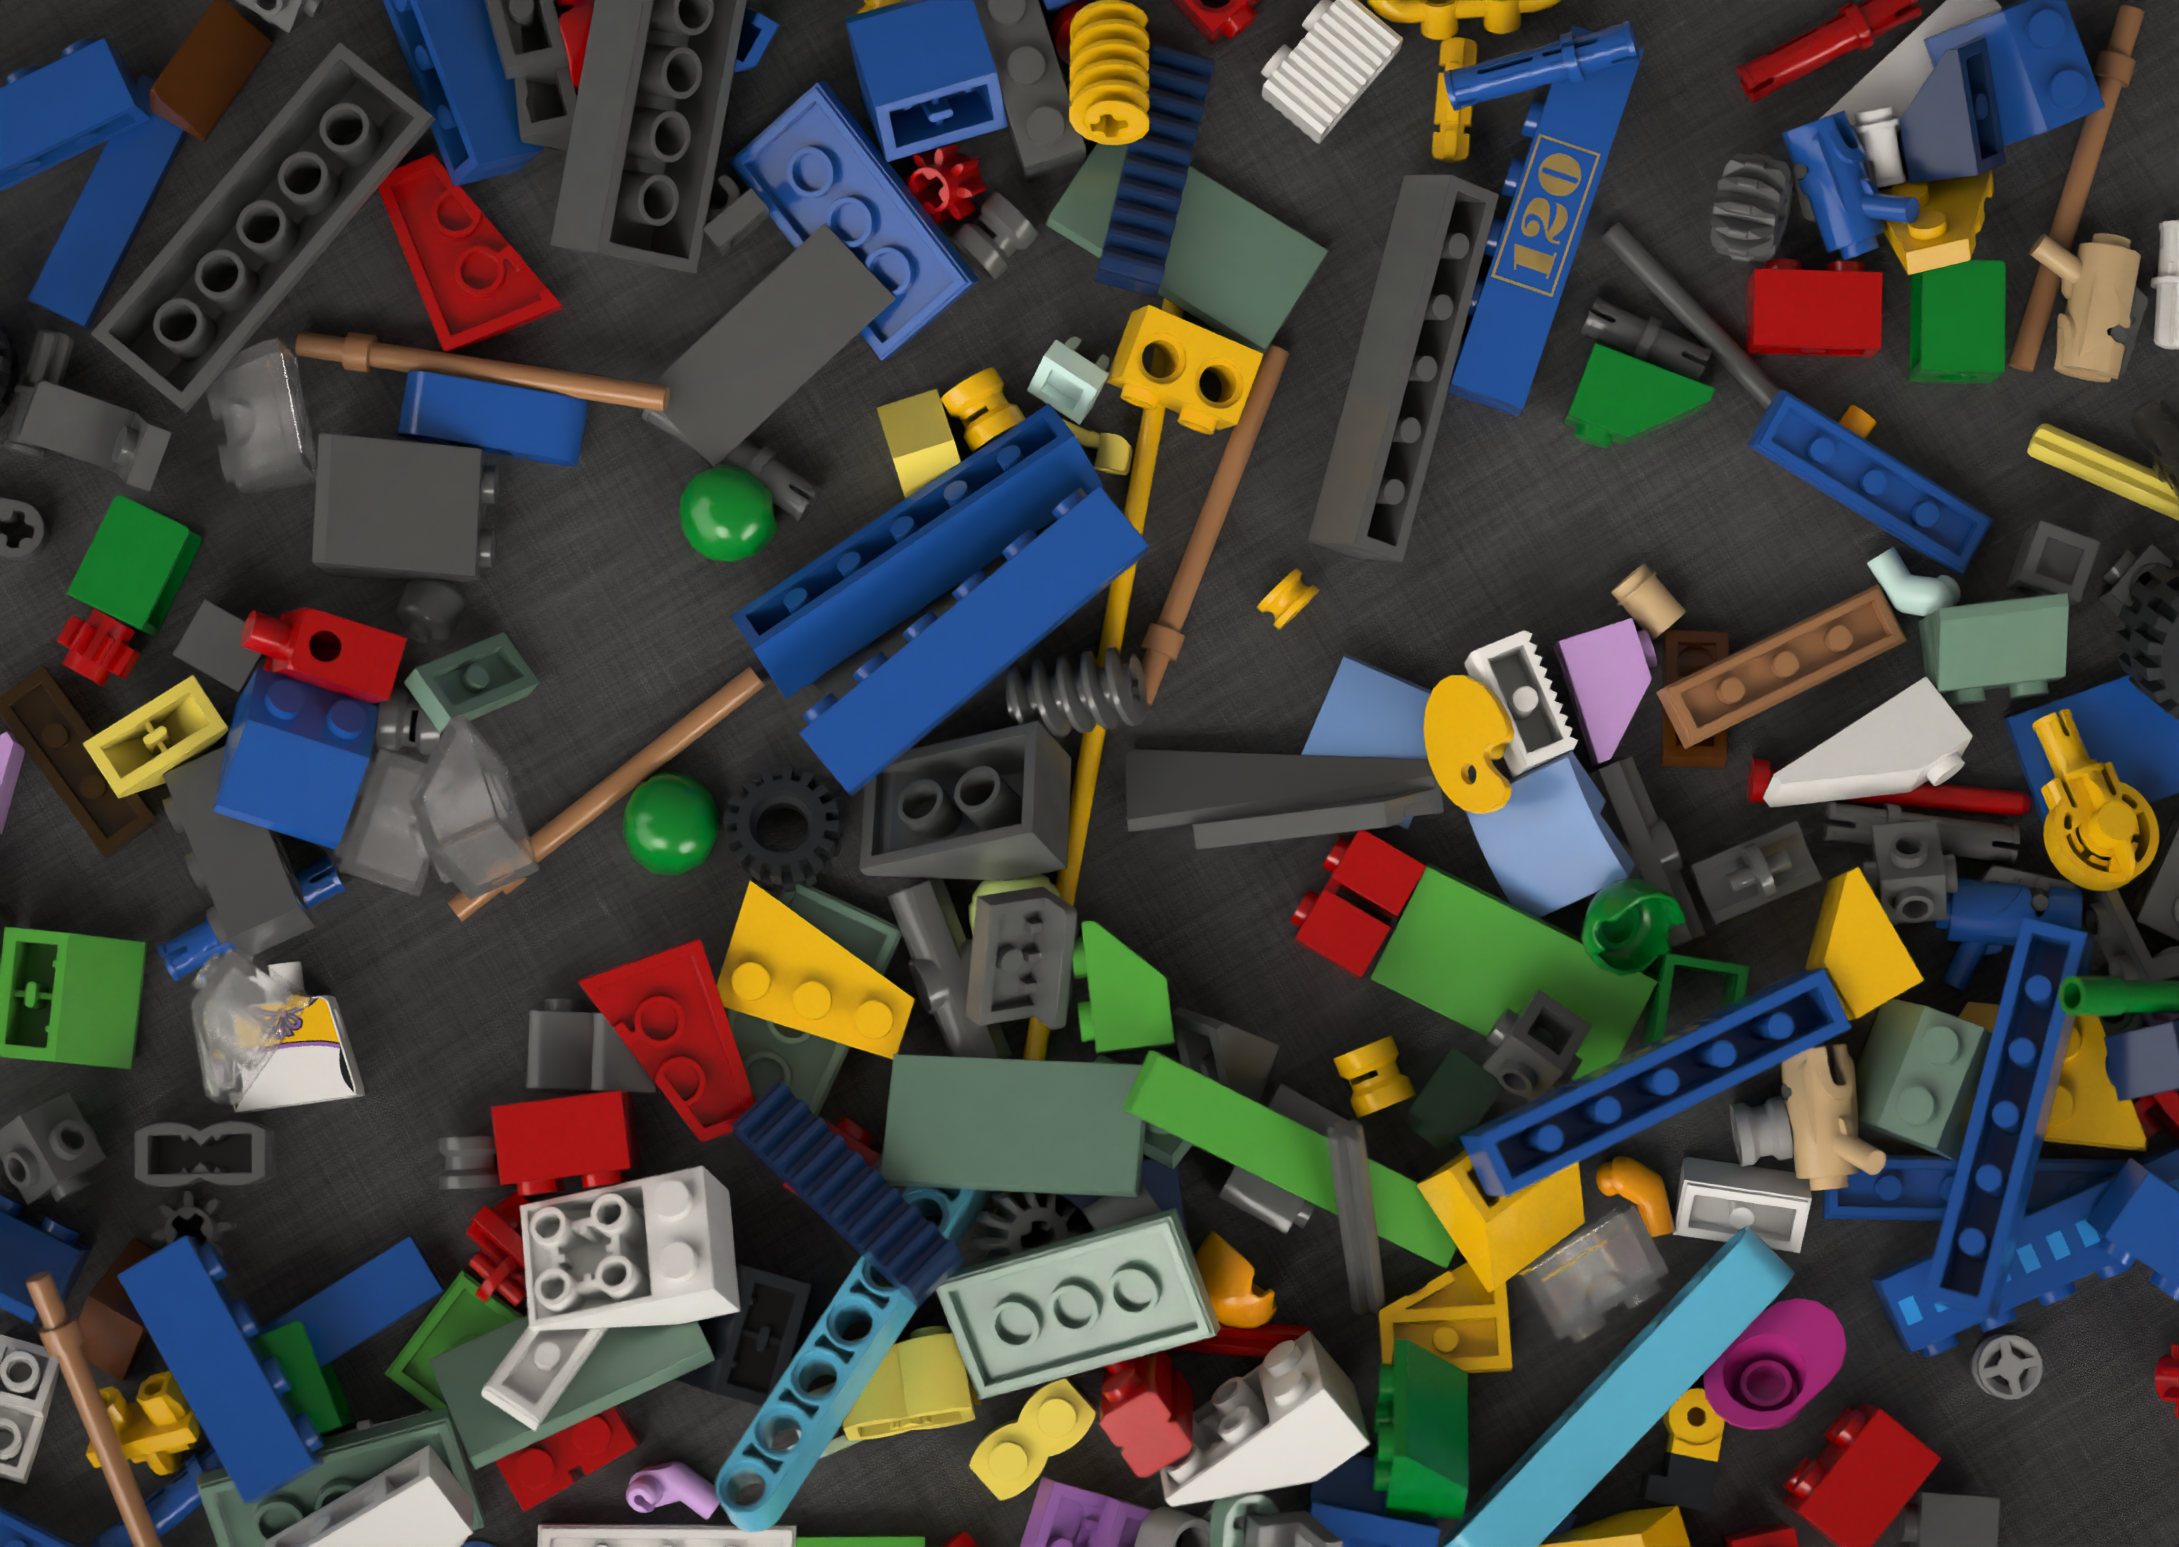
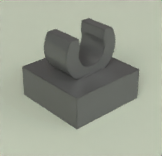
(736, 220)

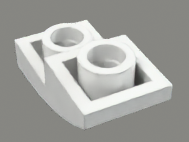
(26, 1394)

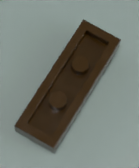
(54, 736)

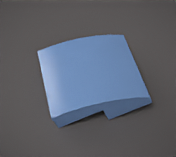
(1370, 716)
(1551, 839)

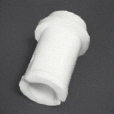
(1879, 140)

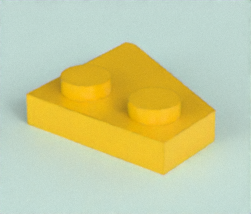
(1946, 223)
(1453, 1321)

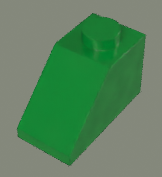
(1629, 398)

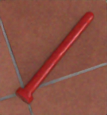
(1925, 796)

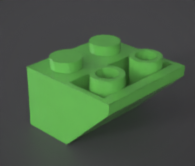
(1125, 992)
(70, 997)

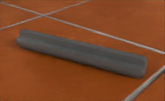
(1356, 1216)

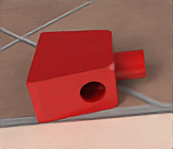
(327, 652)

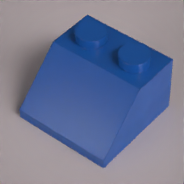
(2034, 64)
(295, 758)
(32, 1249)

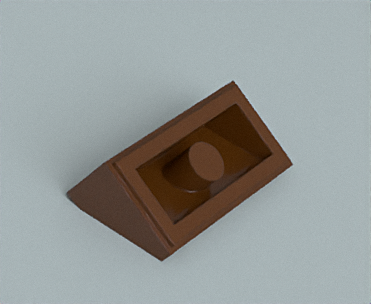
(209, 70)

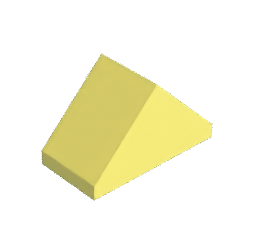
(918, 439)
(157, 738)

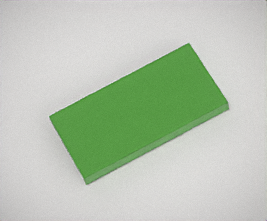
(1483, 955)

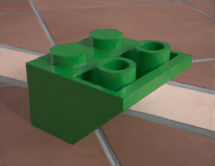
(1421, 1434)

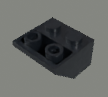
(759, 1341)

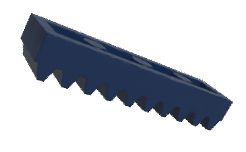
(1155, 173)
(848, 1193)

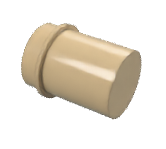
(1648, 601)

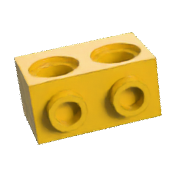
(1186, 355)

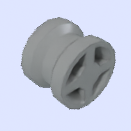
(1761, 1131)
(2018, 1364)

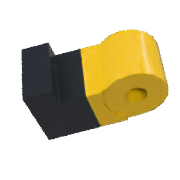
(1689, 1454)

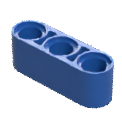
(493, 418)

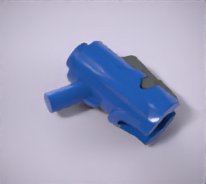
(1837, 186)
(1991, 910)

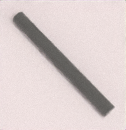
(1691, 314)

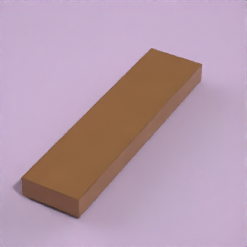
(1781, 666)

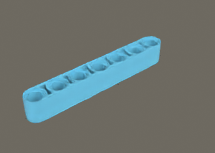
(830, 1355)
(1627, 1397)

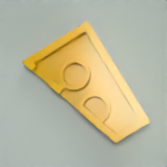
(807, 981)

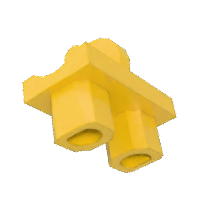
(154, 1426)

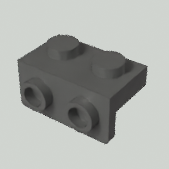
(1021, 958)

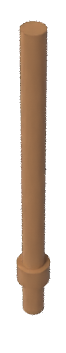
(2112, 72)
(364, 353)
(1164, 638)
(626, 779)
(63, 1339)

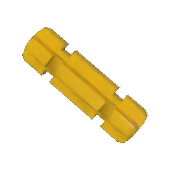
(1451, 142)

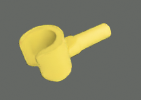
(1113, 451)

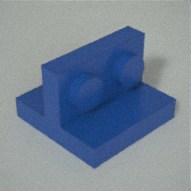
(1356, 1513)

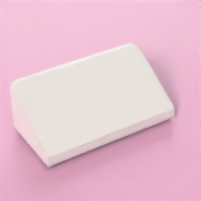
(1724, 1197)

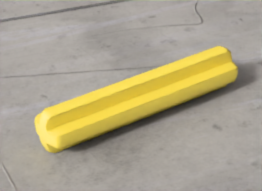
(2103, 468)

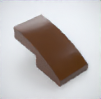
(1683, 655)

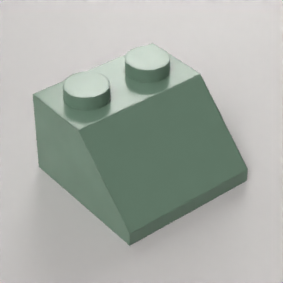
(1996, 647)
(1920, 1076)

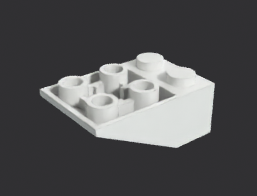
(631, 1254)
(1270, 1428)

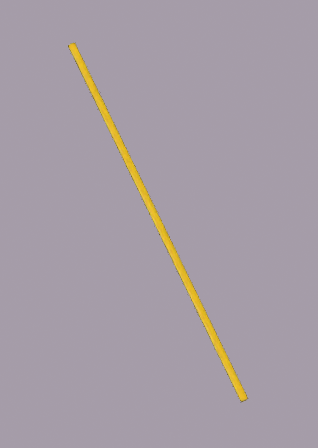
(1111, 636)

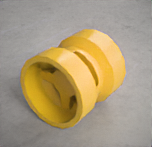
(982, 408)
(1379, 1091)

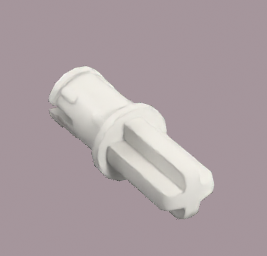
(2167, 285)

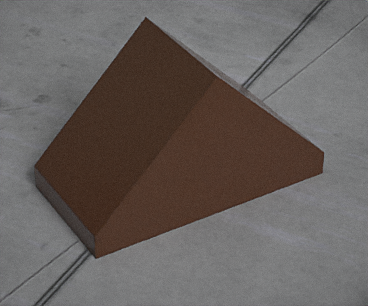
(110, 1320)

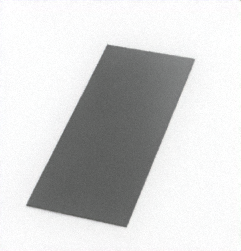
(771, 344)

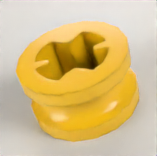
(1287, 598)

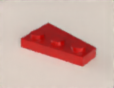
(459, 260)
(678, 1032)

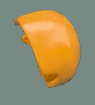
(1230, 1285)

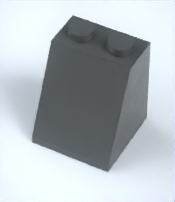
(402, 510)

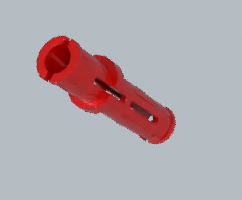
(1851, 29)

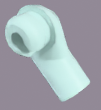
(1911, 592)

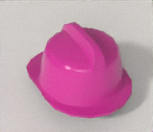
(1776, 1365)

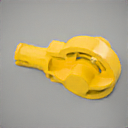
(2102, 807)

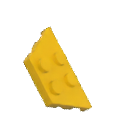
(2085, 1099)

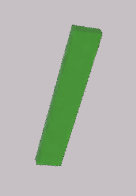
(1278, 1151)

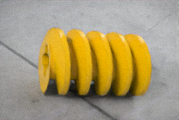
(1109, 72)

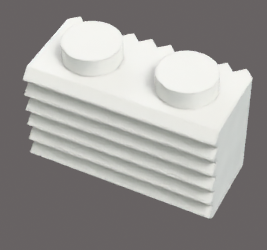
(1329, 66)
(1521, 685)

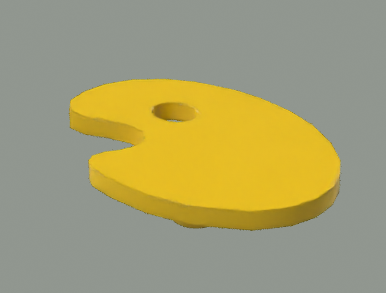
(1466, 728)

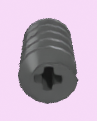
(1078, 697)

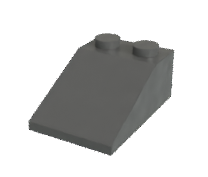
(971, 809)

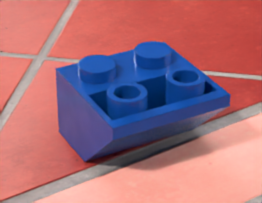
(925, 75)

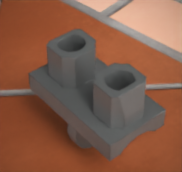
(1755, 873)

